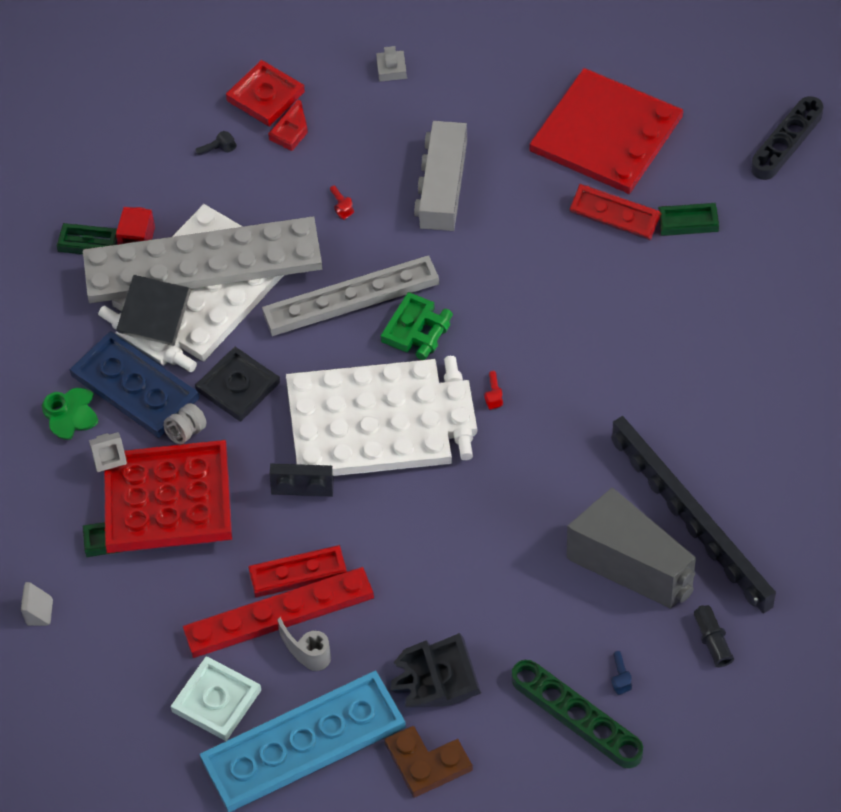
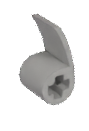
(310, 650)

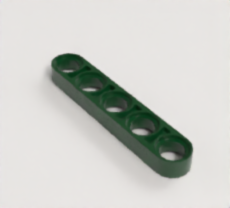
(583, 727)

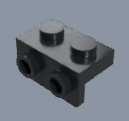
(301, 480)

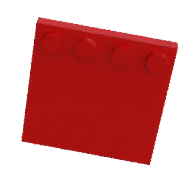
(606, 130)
(168, 497)

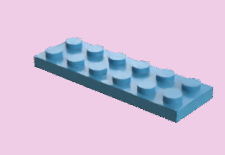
(302, 741)

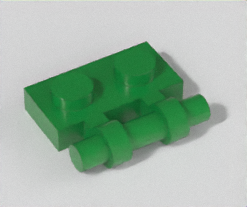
(408, 321)

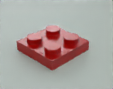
(265, 93)

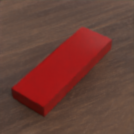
(615, 211)
(296, 571)

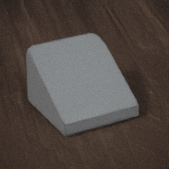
(36, 605)

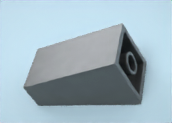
(631, 550)

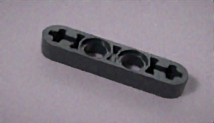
(787, 137)

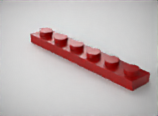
(292, 607)

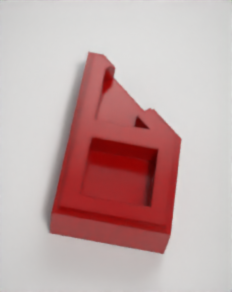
(290, 128)

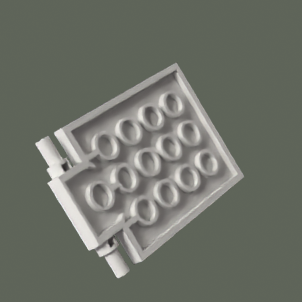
(210, 311)
(381, 416)

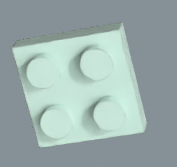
(216, 698)

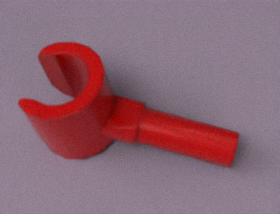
(344, 204)
(494, 397)

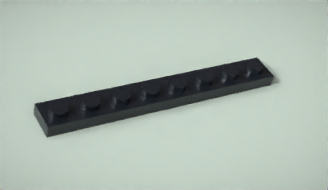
(697, 520)

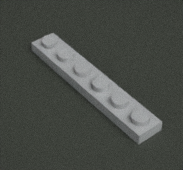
(350, 295)

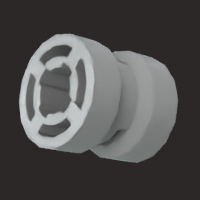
(187, 422)

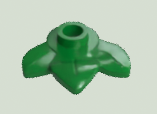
(72, 414)

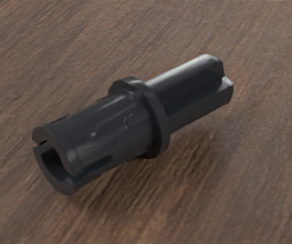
(713, 636)

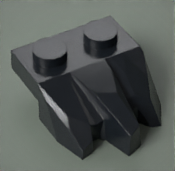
(436, 673)

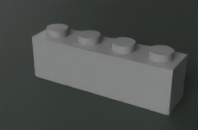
(442, 175)

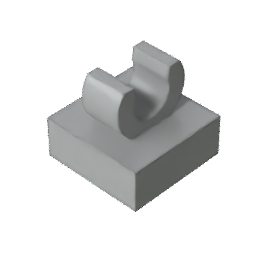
(391, 64)
(107, 451)

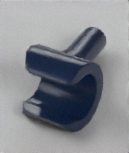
(622, 681)

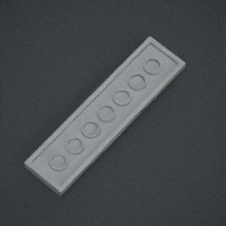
(205, 258)

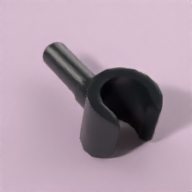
(223, 140)

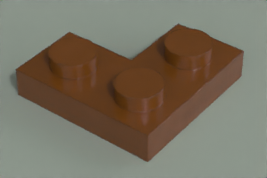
(426, 769)

